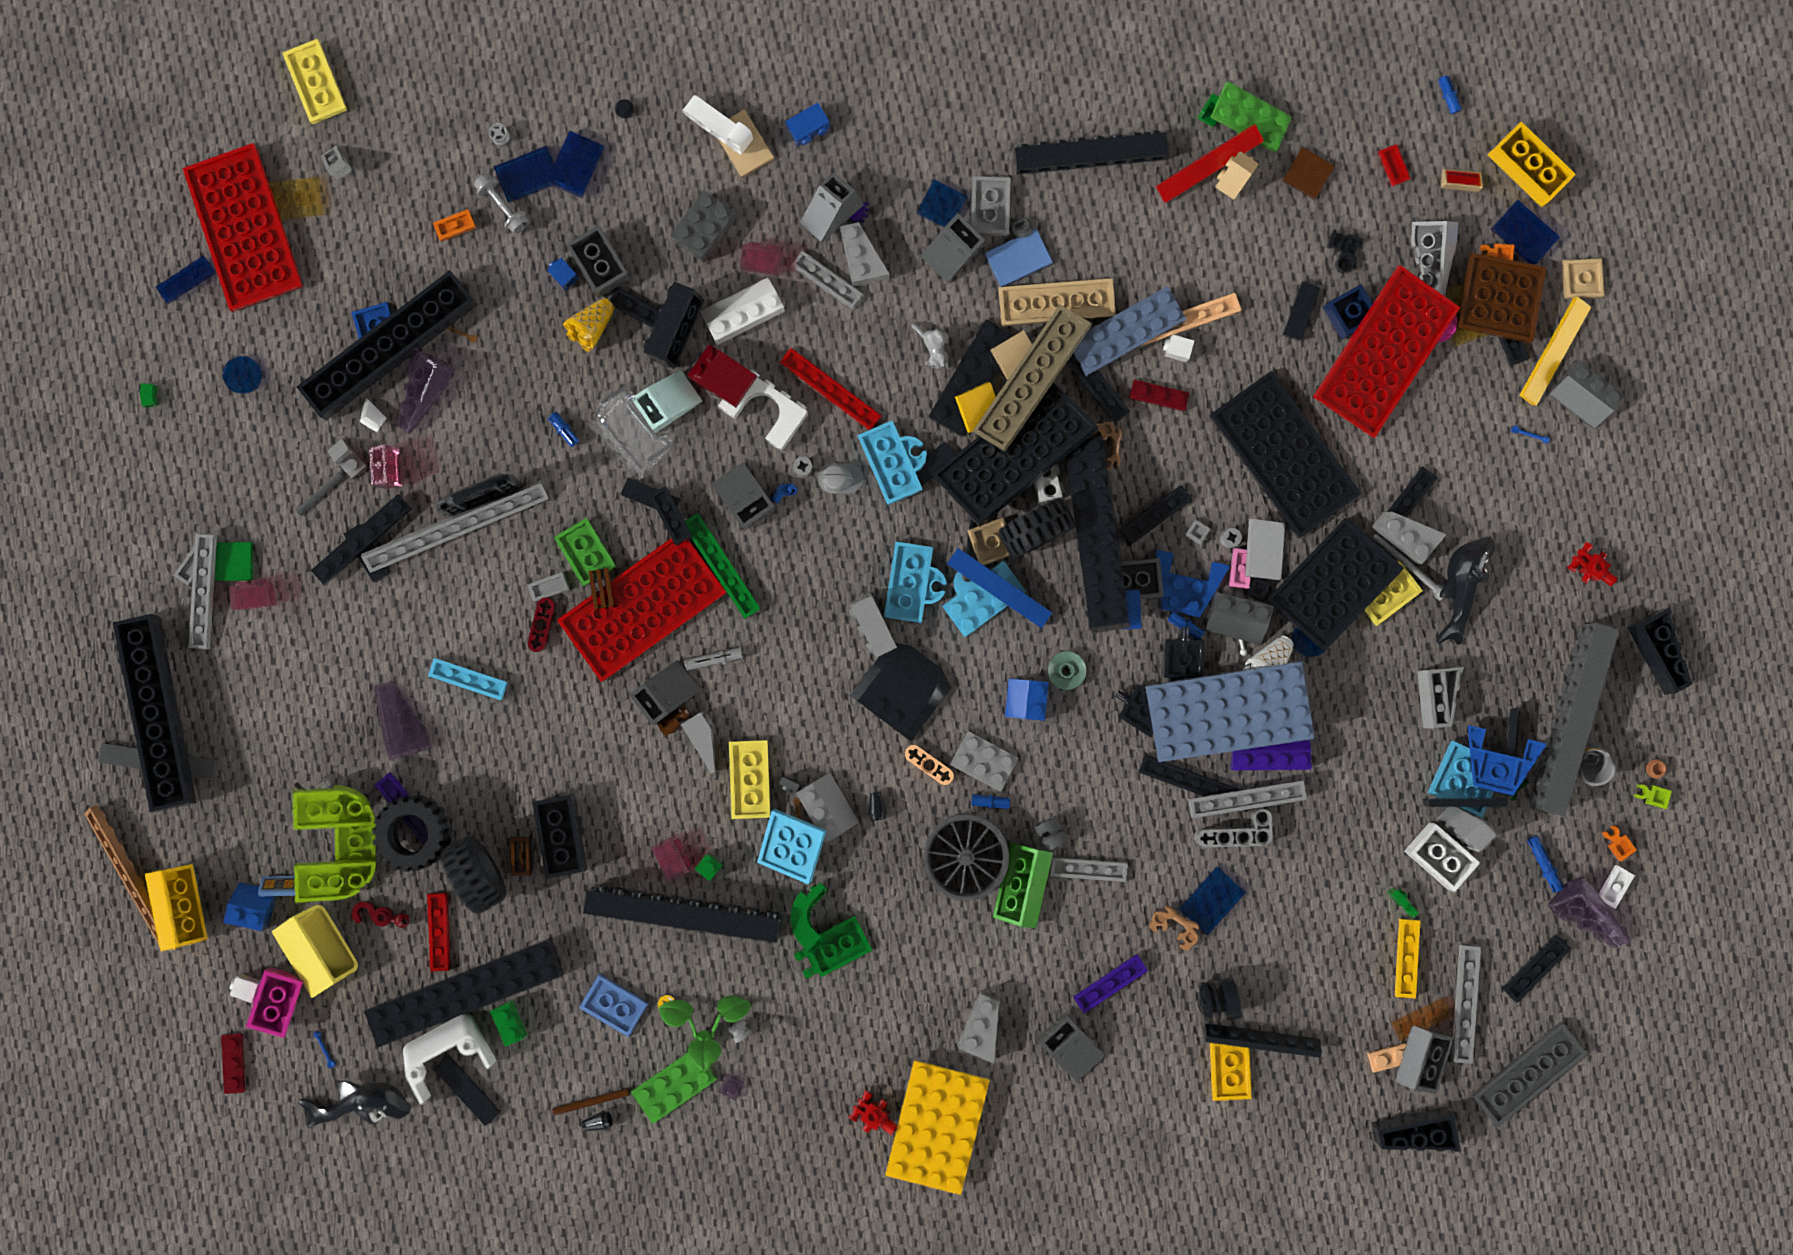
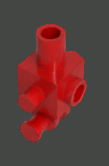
(1594, 566)
(874, 1116)

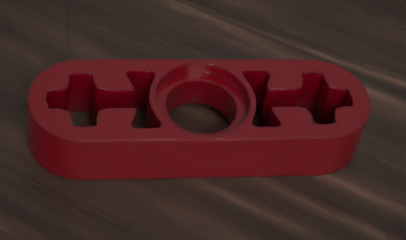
(550, 612)

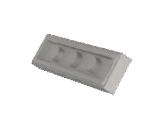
(827, 280)
(1088, 869)

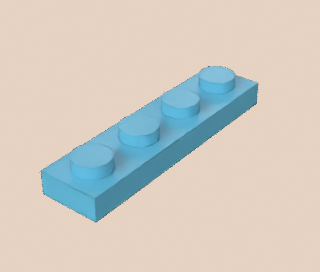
(468, 679)

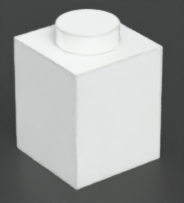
(1178, 348)
(244, 988)

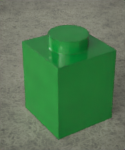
(709, 866)

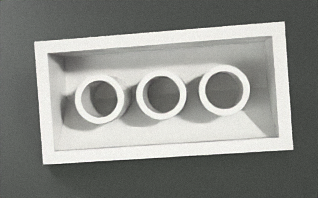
(742, 311)

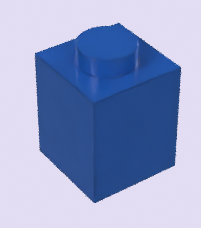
(562, 273)

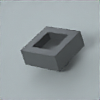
(789, 785)

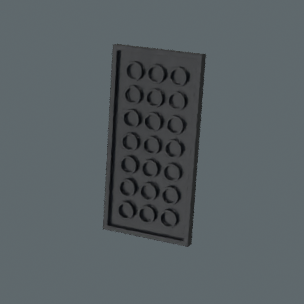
(1285, 454)
(988, 478)

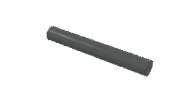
(320, 493)

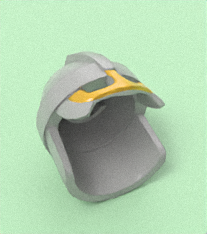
(1599, 766)

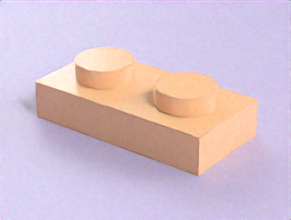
(1386, 1057)

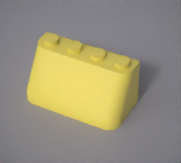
(315, 949)

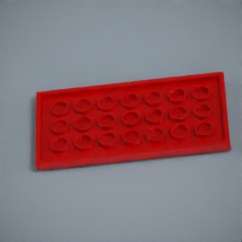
(242, 227)
(1386, 351)
(648, 606)

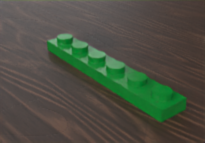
(722, 567)

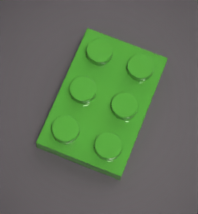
(584, 550)

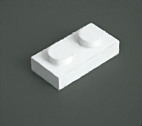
(1615, 886)

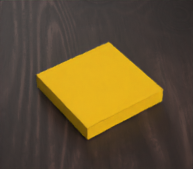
(974, 404)

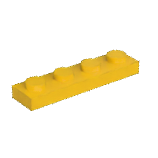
(1407, 958)

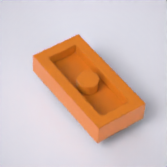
(454, 225)

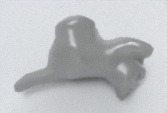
(935, 342)

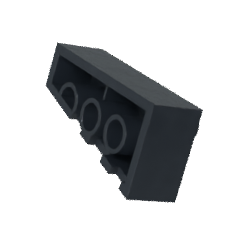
(1661, 650)
(1419, 1131)

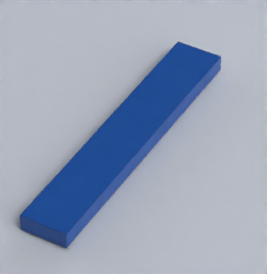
(999, 588)

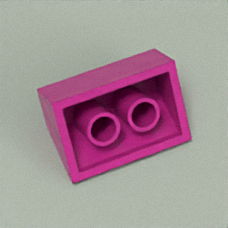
(274, 1002)

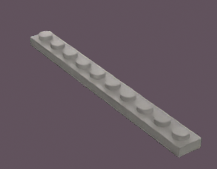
(455, 526)

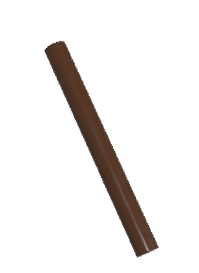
(591, 1101)

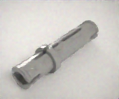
(712, 659)

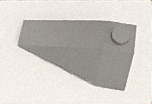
(1435, 251)

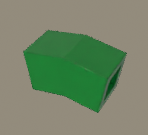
(148, 395)

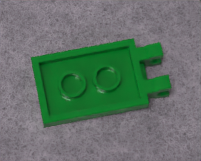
(840, 946)

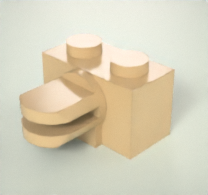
(1237, 174)

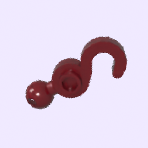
(381, 917)

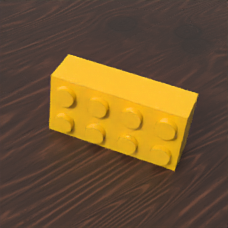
(1531, 164)
(176, 907)

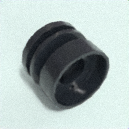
(1219, 1000)

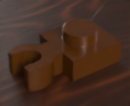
(672, 721)

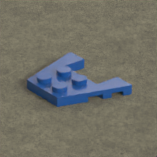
(1184, 593)
(1496, 770)

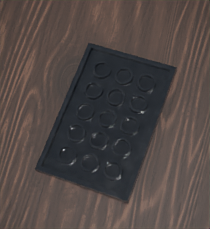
(1335, 584)

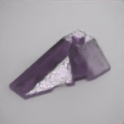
(426, 383)
(1585, 907)

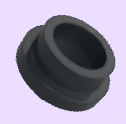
(624, 108)

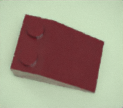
(722, 376)

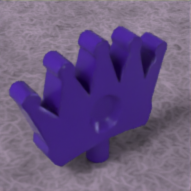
(857, 216)

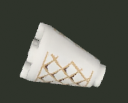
(1273, 654)

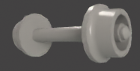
(517, 221)

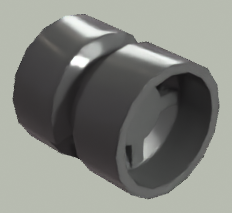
(1051, 833)

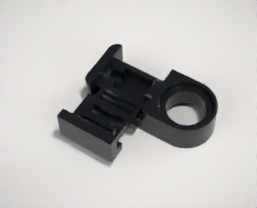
(1347, 247)

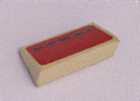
(1461, 180)

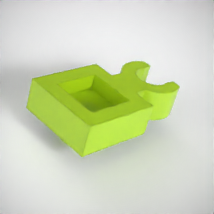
(1655, 796)

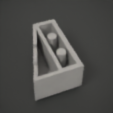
(861, 257)
(1408, 536)
(871, 625)
(1438, 696)
(1466, 829)
(981, 1028)

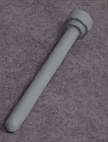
(1436, 588)

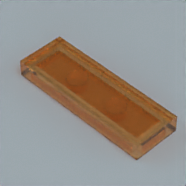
(1422, 1017)

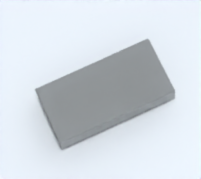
(185, 571)
(548, 586)

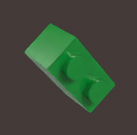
(508, 1023)

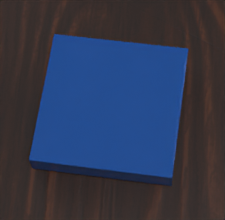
(370, 317)

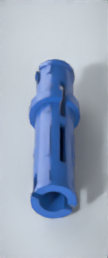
(1547, 867)

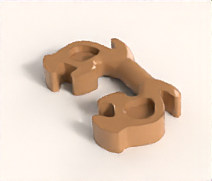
(1107, 430)
(1189, 936)

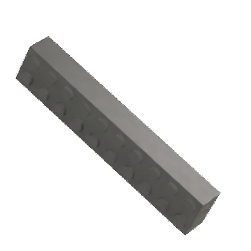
(1573, 718)

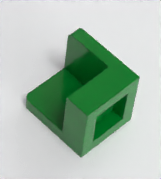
(1207, 110)

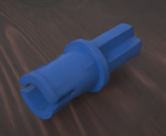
(1449, 94)
(563, 429)
(1179, 621)
(990, 801)

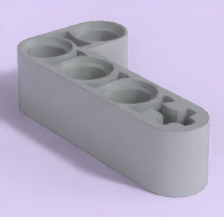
(1233, 833)

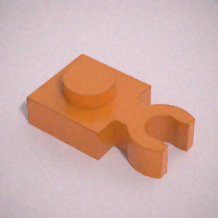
(1499, 250)
(1619, 845)

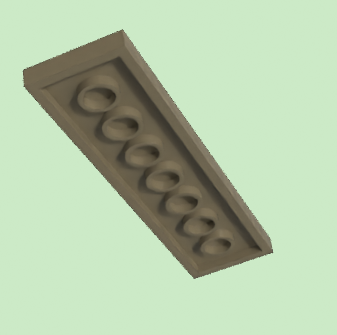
(1032, 378)

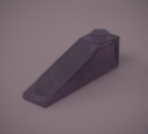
(399, 723)

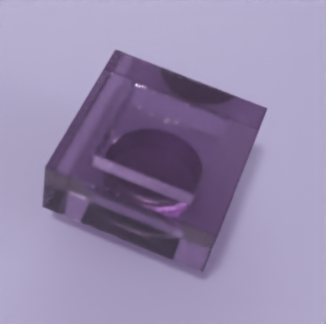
(731, 1087)

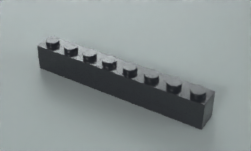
(1090, 153)

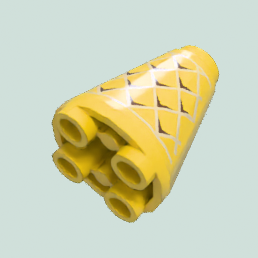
(589, 323)

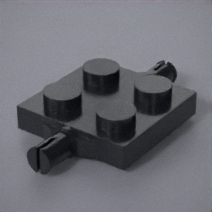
(1183, 657)
(1136, 710)

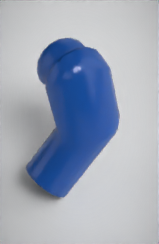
(784, 490)

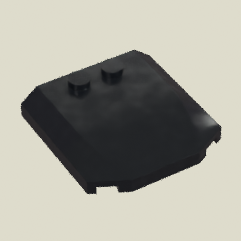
(459, 501)
(902, 689)

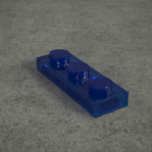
(186, 279)

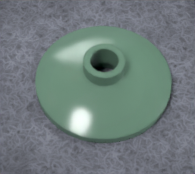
(1076, 674)

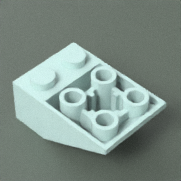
(666, 400)

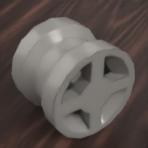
(496, 131)
(805, 467)
(1227, 539)
(739, 1031)

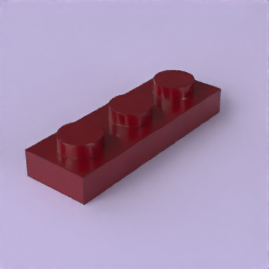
(1159, 395)
(233, 1063)

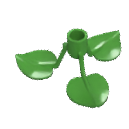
(704, 1050)

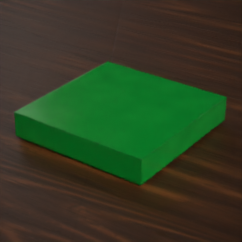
(234, 561)

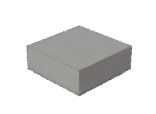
(1197, 532)

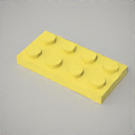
(314, 81)
(749, 779)

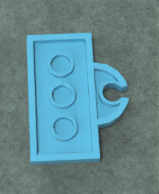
(893, 462)
(911, 582)
(975, 605)

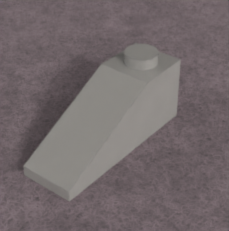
(701, 735)

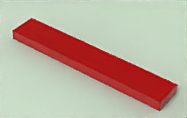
(1208, 163)
(830, 389)

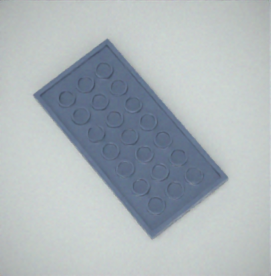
(1230, 711)

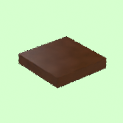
(1308, 173)

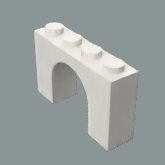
(790, 414)

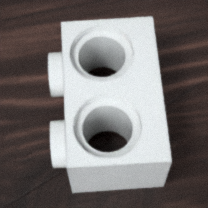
(1051, 480)

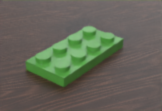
(1241, 109)
(672, 1087)

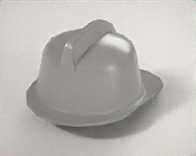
(840, 478)

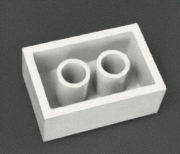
(1442, 857)

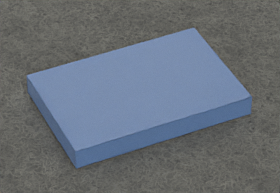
(1018, 258)
(614, 1005)

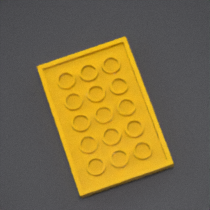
(937, 1127)

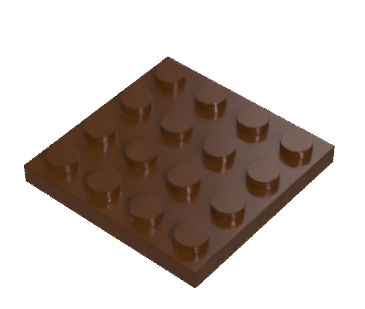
(1501, 297)

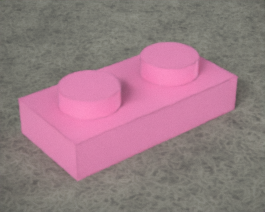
(1238, 570)

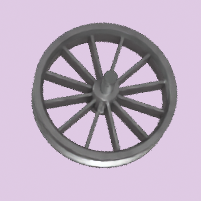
(966, 857)

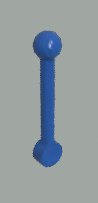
(1515, 429)
(330, 1064)

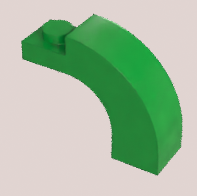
(800, 917)

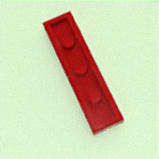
(438, 931)

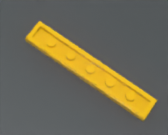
(1555, 351)

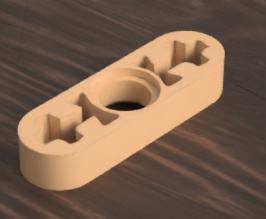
(920, 751)

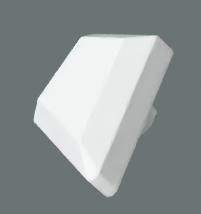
(372, 416)

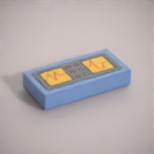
(277, 886)

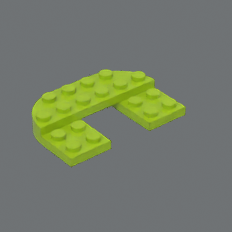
(354, 851)

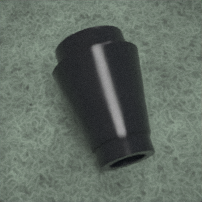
(876, 807)
(597, 1122)

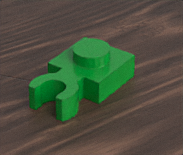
(1400, 898)

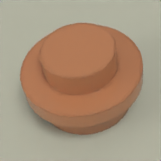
(1655, 768)

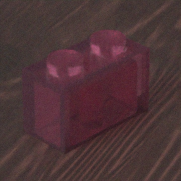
(761, 259)
(385, 466)
(252, 596)
(671, 858)

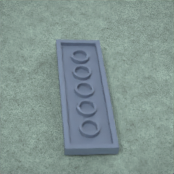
(1128, 330)

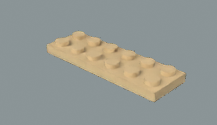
(1039, 301)

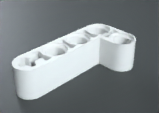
(733, 135)

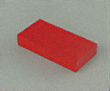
(1394, 165)

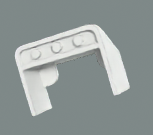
(458, 1031)

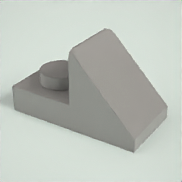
(335, 163)
(344, 456)

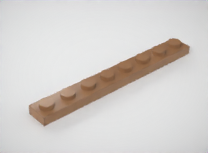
(122, 864)

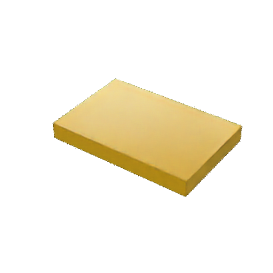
(1230, 1072)

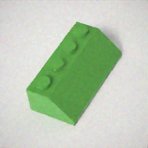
(1023, 886)

